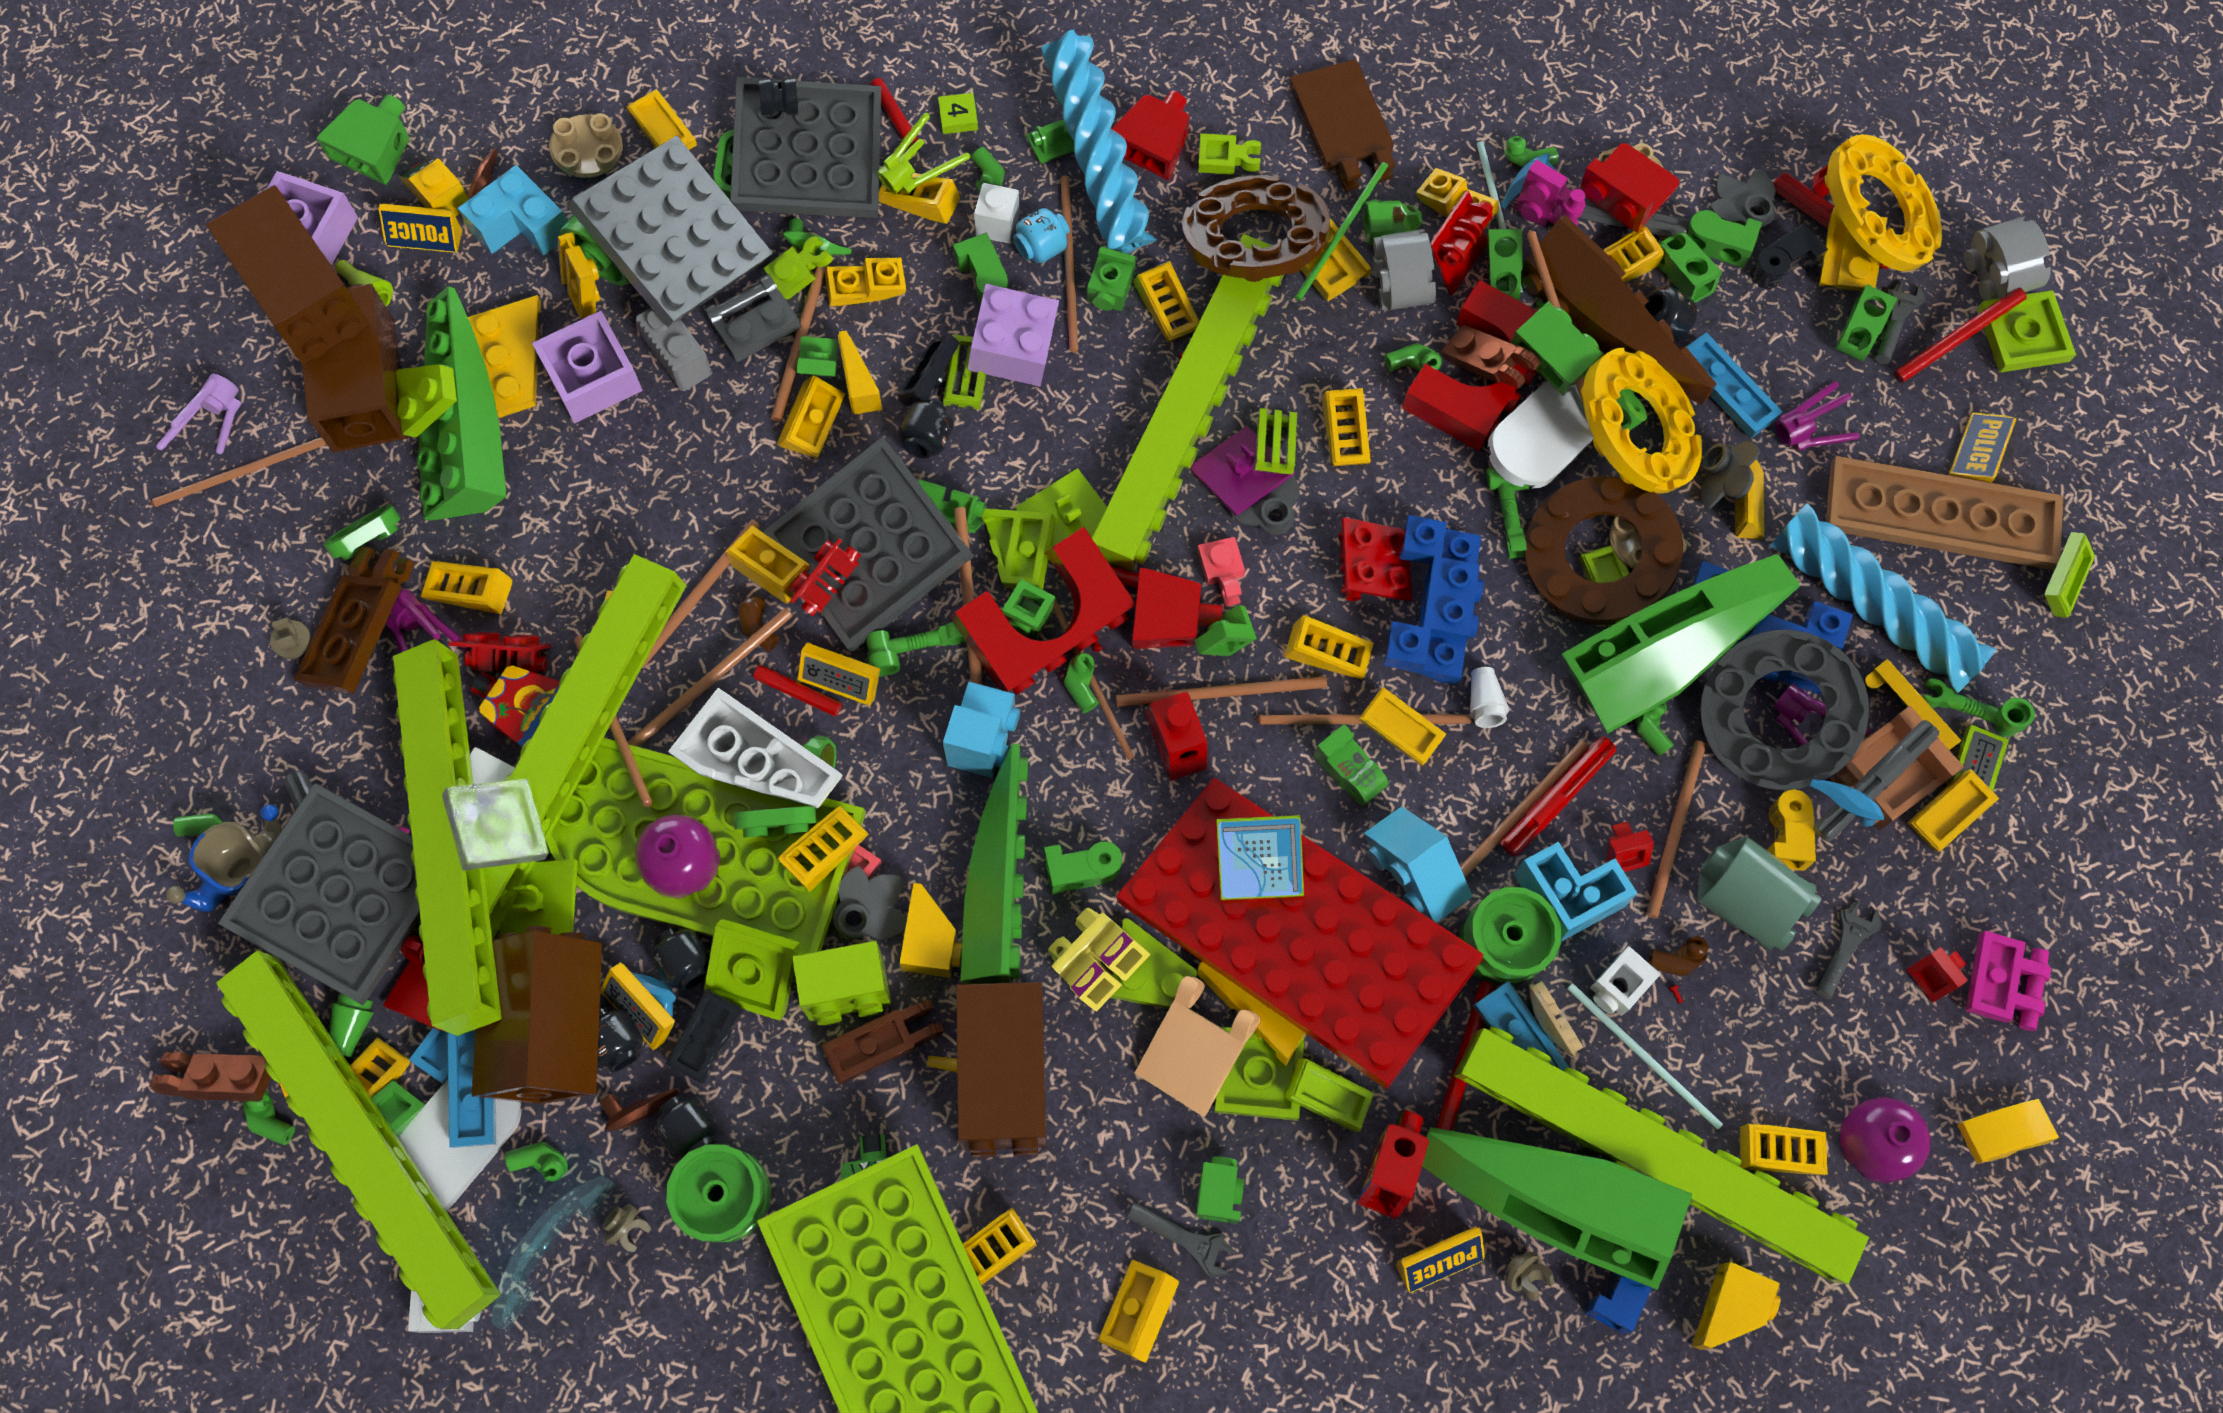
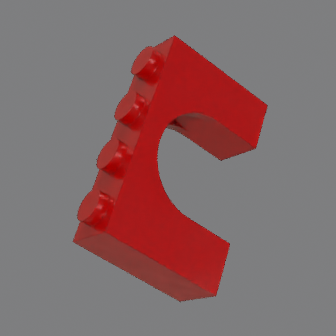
(1467, 410)
(1097, 602)

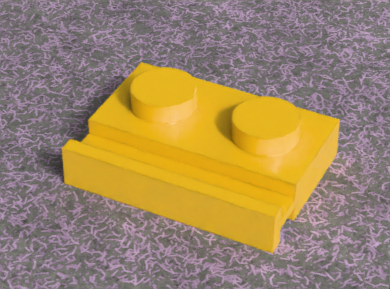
(1846, 262)
(1341, 269)
(578, 275)

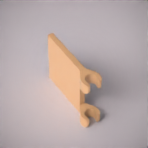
(1191, 1053)

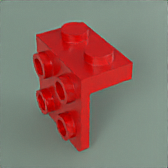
(1628, 186)

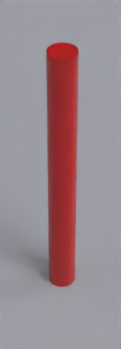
(1960, 335)
(1456, 1086)

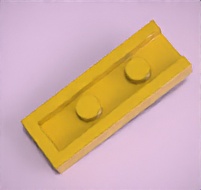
(1888, 674)

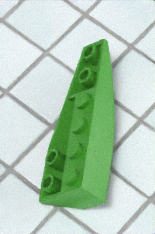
(463, 447)
(1674, 640)
(992, 883)
(1567, 1200)

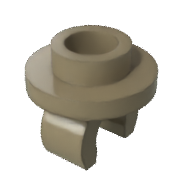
(290, 638)
(619, 1224)
(1526, 1269)

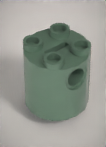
(1755, 892)

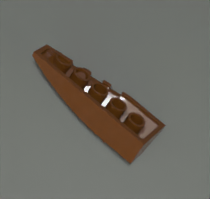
(1606, 308)

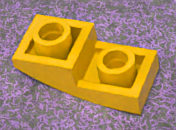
(1444, 190)
(873, 281)
(2007, 1131)

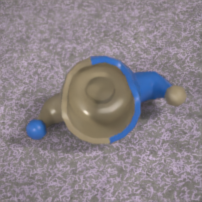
(225, 860)

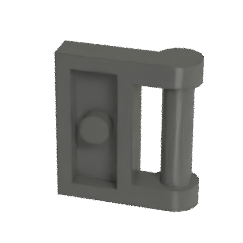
(756, 327)

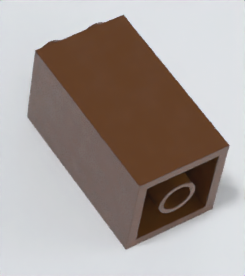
(288, 274)
(354, 384)
(549, 1019)
(1001, 1068)

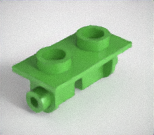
(1050, 141)
(973, 505)

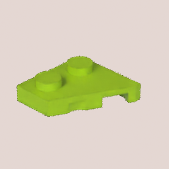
(423, 396)
(1020, 544)
(1157, 977)

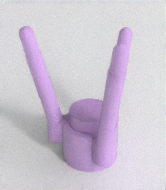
(214, 396)

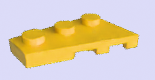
(508, 352)
(1273, 1028)

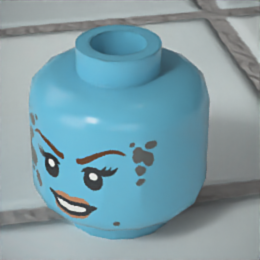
(1041, 235)

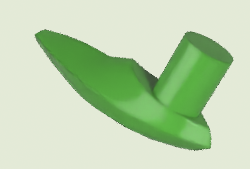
(797, 238)

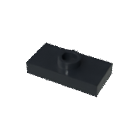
(929, 370)
(705, 1036)

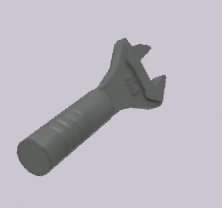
(1903, 307)
(1853, 933)
(1200, 1247)

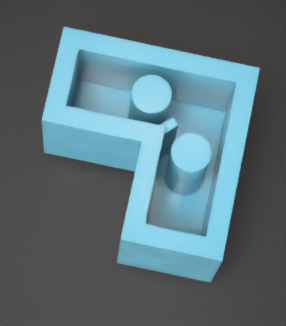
(513, 207)
(979, 730)
(1420, 862)
(1575, 898)

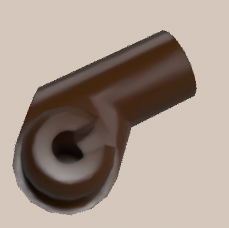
(750, 619)
(1683, 960)

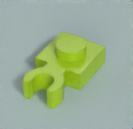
(1221, 154)
(793, 269)

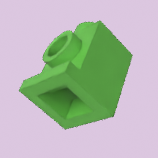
(1111, 279)
(1025, 615)
(1219, 1191)

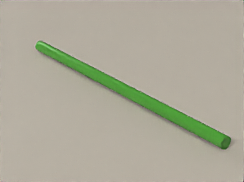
(1339, 234)

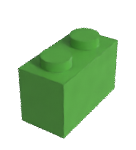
(1559, 346)

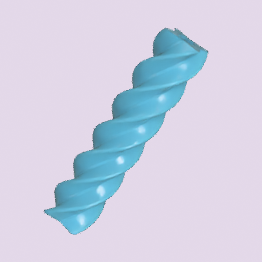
(1096, 145)
(1883, 598)

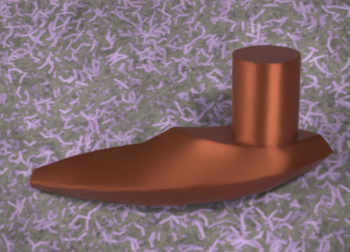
(483, 174)
(633, 1114)

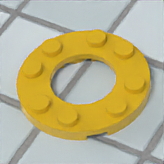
(1878, 158)
(1643, 374)

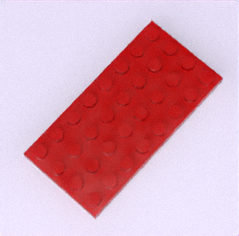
(1335, 963)

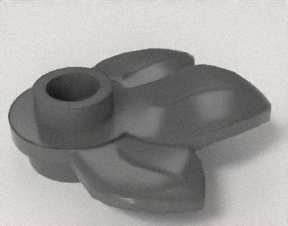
(1740, 198)
(1728, 471)
(1277, 501)
(874, 901)

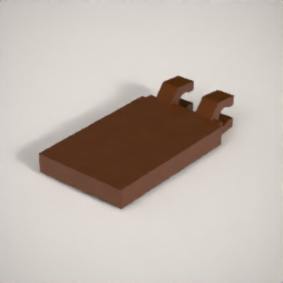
(1343, 120)
(353, 621)

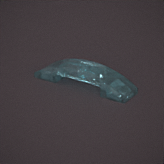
(515, 1295)

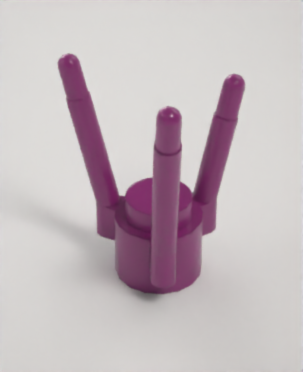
(1796, 427)
(411, 614)
(1798, 705)

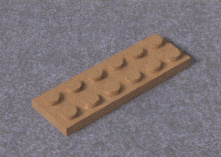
(1945, 512)

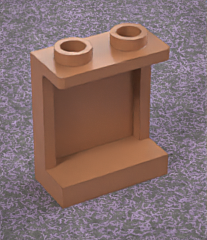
(1916, 782)

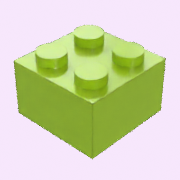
(842, 982)

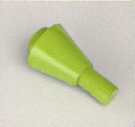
(356, 276)

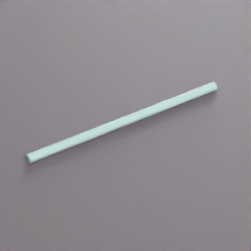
(1491, 186)
(1645, 1056)

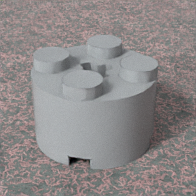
(2008, 258)
(1404, 268)

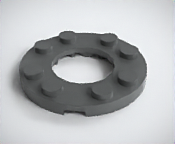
(1780, 651)

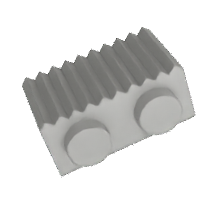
(674, 349)

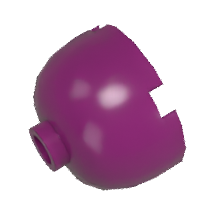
(677, 856)
(1885, 1139)

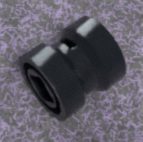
(778, 96)

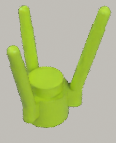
(898, 171)

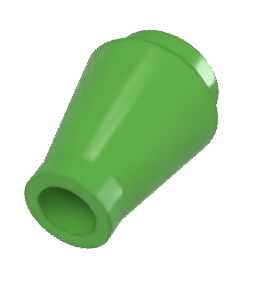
(349, 1022)

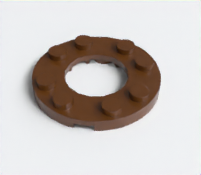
(1217, 203)
(1608, 601)

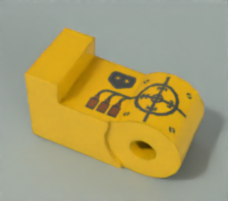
(1794, 832)

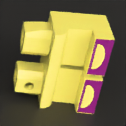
(1081, 960)

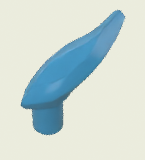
(1517, 184)
(1851, 800)
(659, 991)

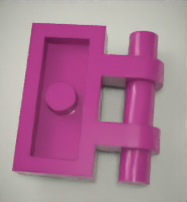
(1546, 197)
(1997, 977)

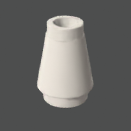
(1487, 700)

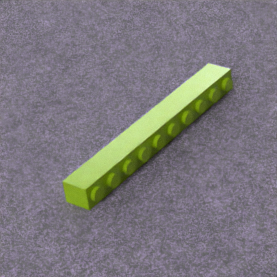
(1182, 417)
(586, 706)
(450, 900)
(358, 1142)
(1643, 1144)

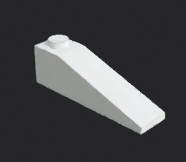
(747, 751)

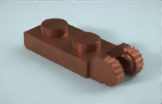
(1488, 356)
(879, 1042)
(213, 1077)

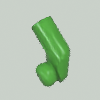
(1520, 155)
(992, 172)
(1414, 357)
(1078, 681)
(1649, 730)
(194, 824)
(263, 1122)
(539, 1156)

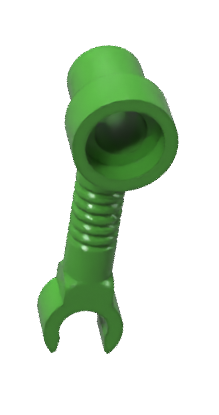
(1514, 533)
(884, 650)
(2008, 719)

